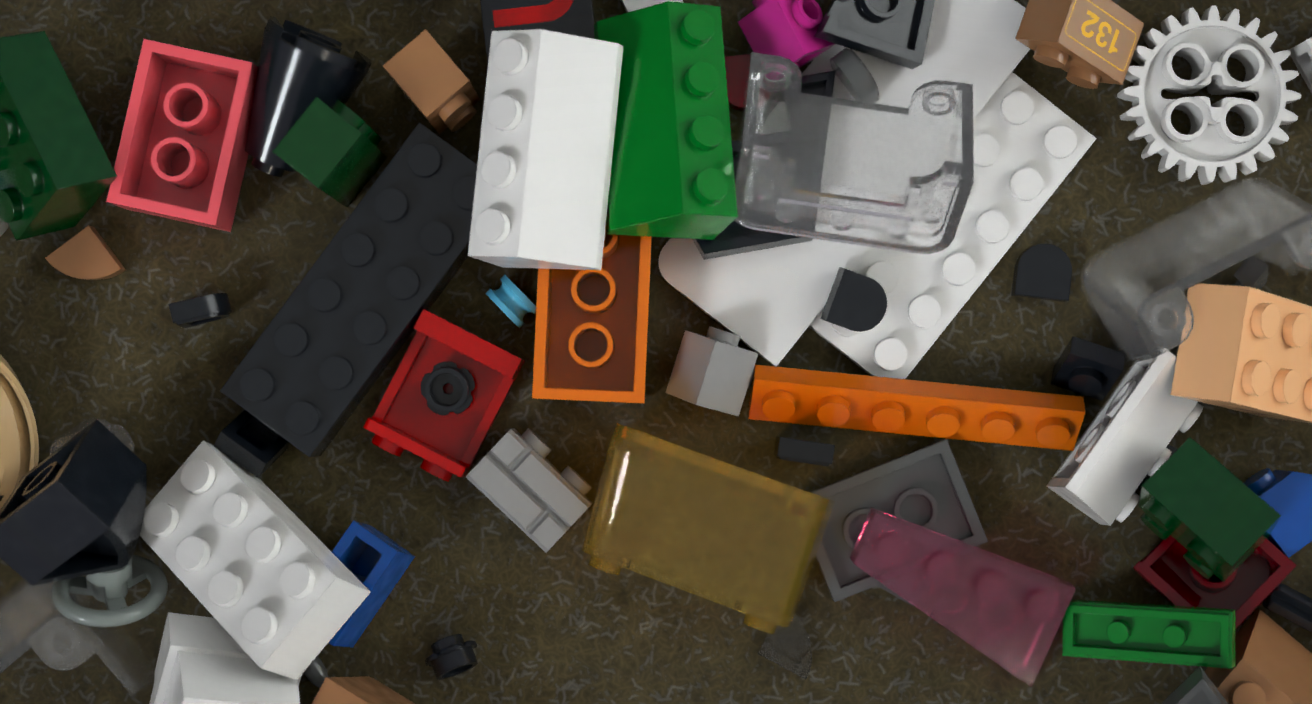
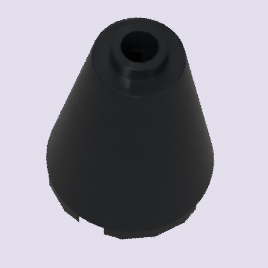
(291, 73)

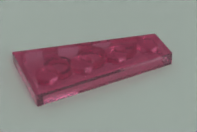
(975, 594)

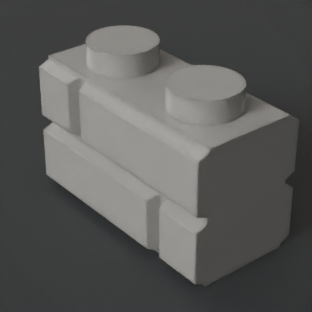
(531, 487)

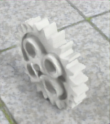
(1207, 48)

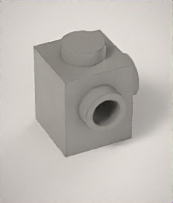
(712, 371)

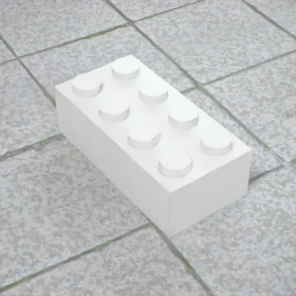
(250, 561)

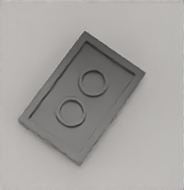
(914, 487)

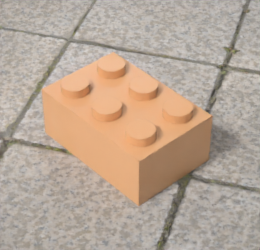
(1247, 353)

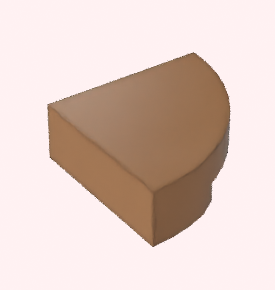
(86, 257)

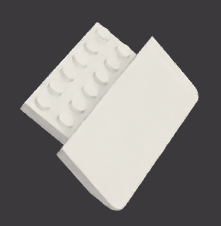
(1019, 161)

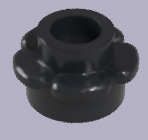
(433, 391)
(452, 656)

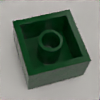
(1205, 511)

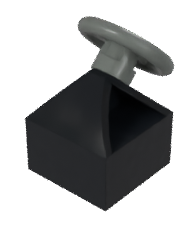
(79, 519)

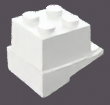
(207, 666)

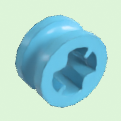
(511, 301)

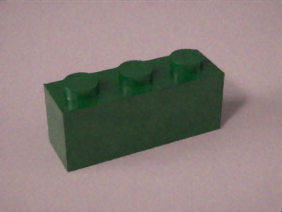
(332, 150)

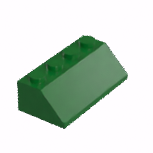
(671, 124)

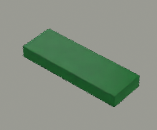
(1150, 633)

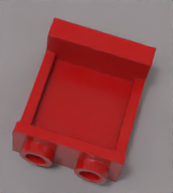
(450, 440)

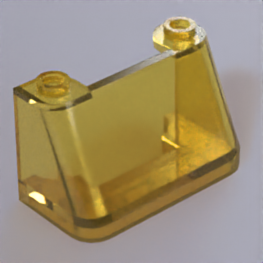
(705, 527)

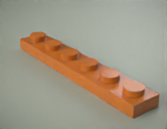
(916, 407)

